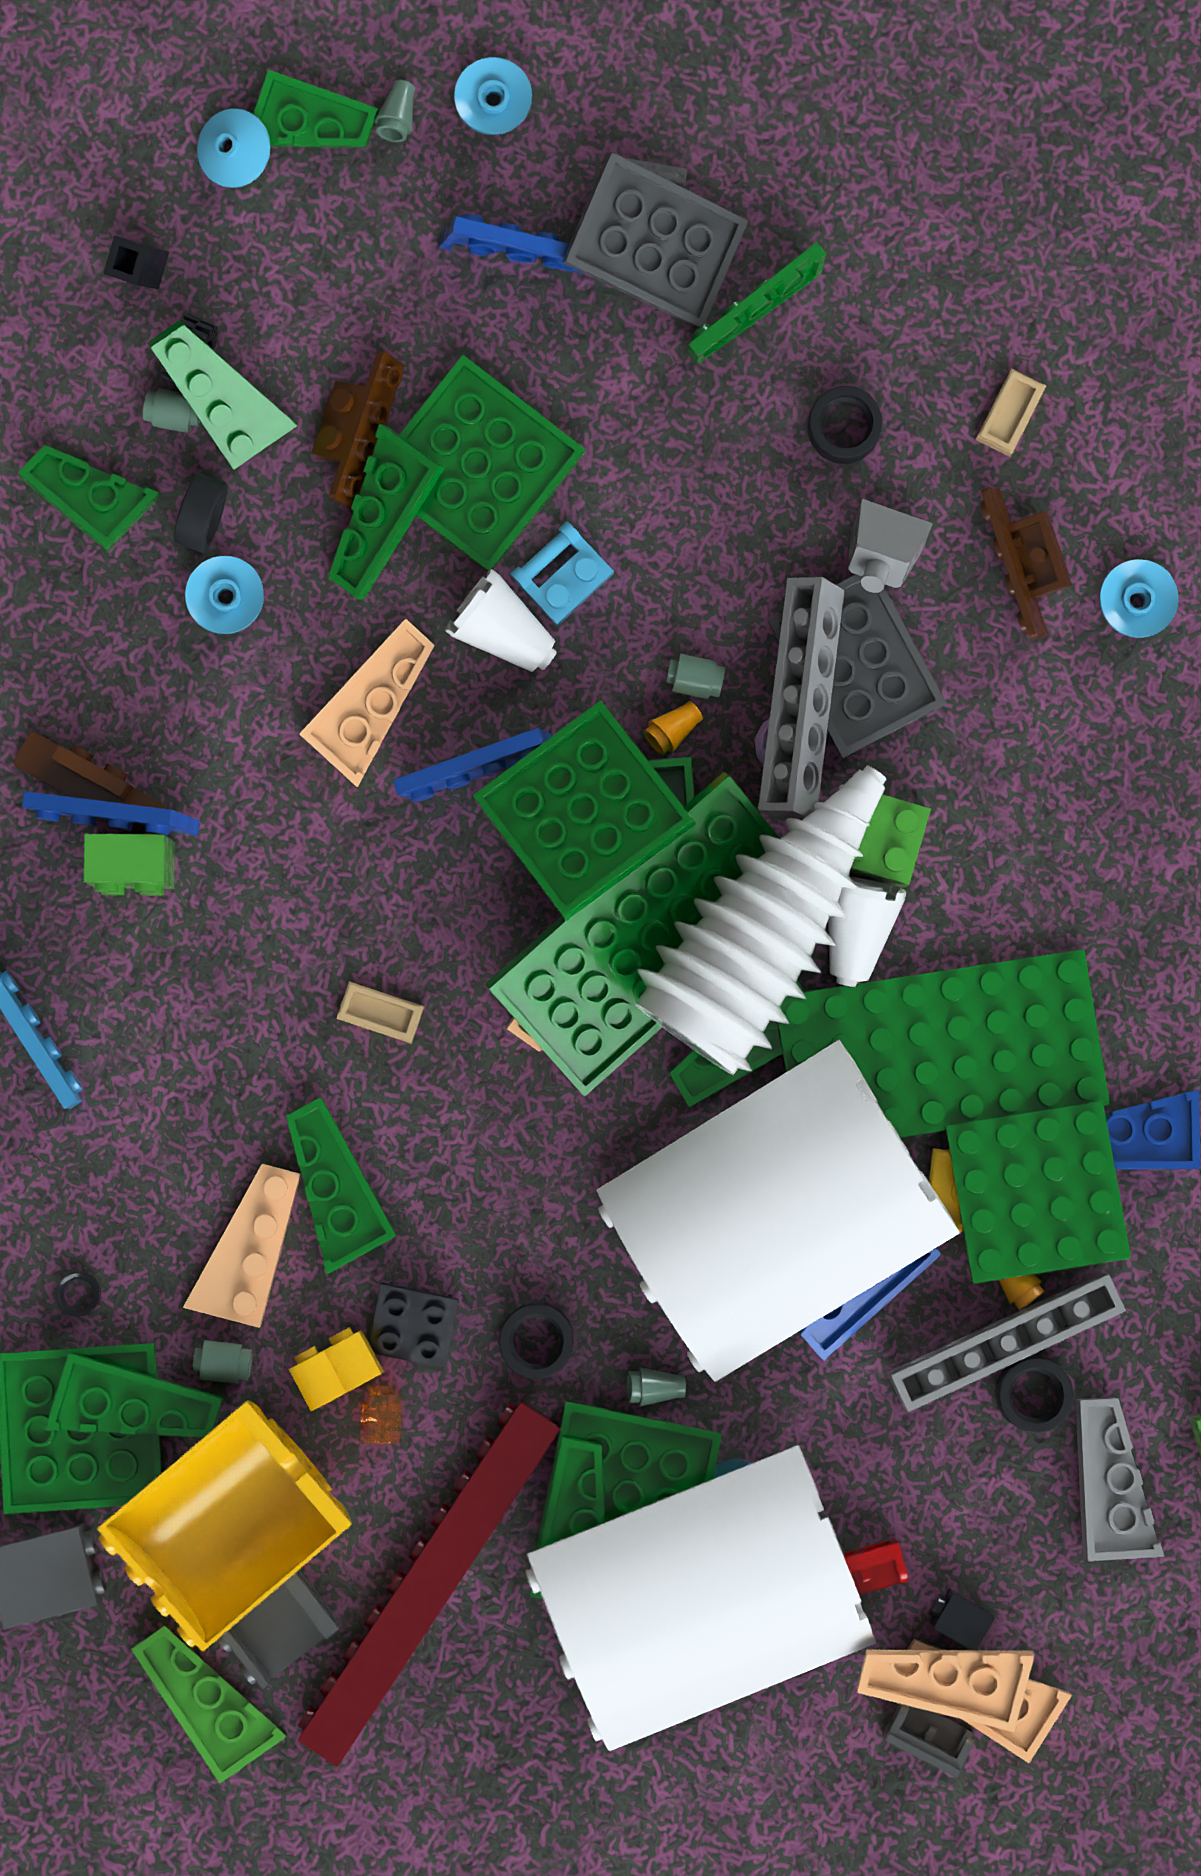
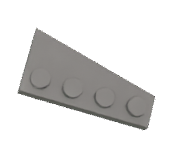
(1112, 1500)

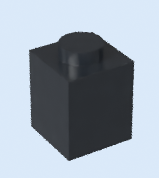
(136, 262)
(960, 1619)

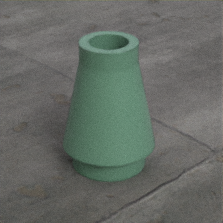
(396, 114)
(654, 1386)

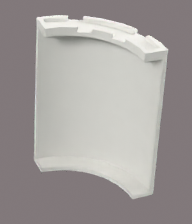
(775, 1212)
(700, 1599)

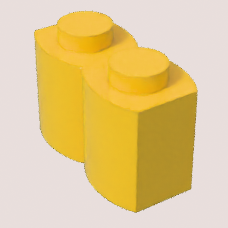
(335, 1369)

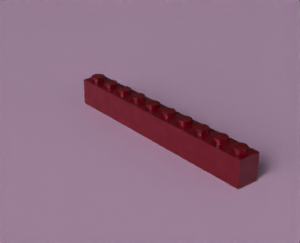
(428, 1583)

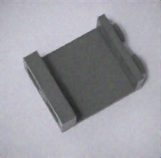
(49, 1576)
(280, 1629)

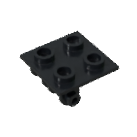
(413, 1324)

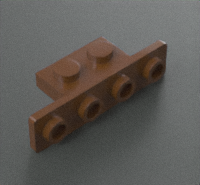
(352, 423)
(1030, 557)
(78, 777)

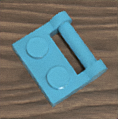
(571, 583)

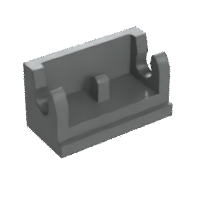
(929, 1737)

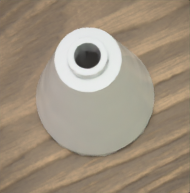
(502, 625)
(863, 934)

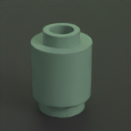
(169, 411)
(695, 676)
(223, 1362)

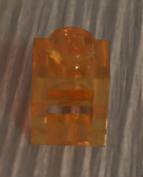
(382, 1416)

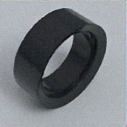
(61, 1299)

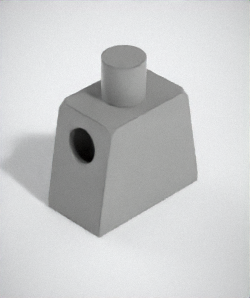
(885, 545)

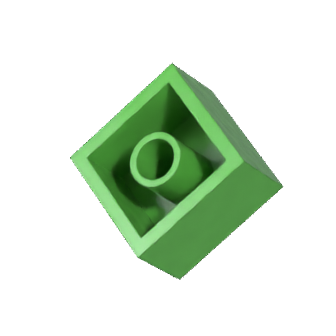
(892, 841)
(129, 862)

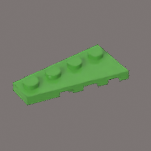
(211, 1711)

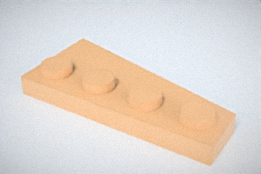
(362, 711)
(246, 1258)
(956, 1683)
(1036, 1717)

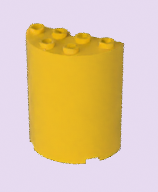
(225, 1525)

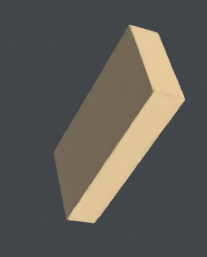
(1010, 412)
(380, 1012)

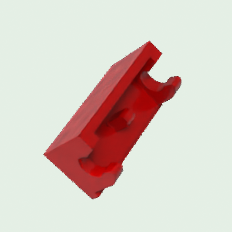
(876, 1566)

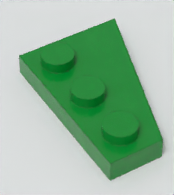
(311, 116)
(91, 499)

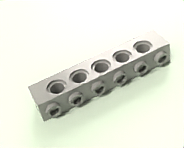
(801, 698)
(1006, 1341)

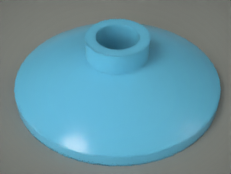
(489, 78)
(248, 151)
(221, 575)
(1149, 582)

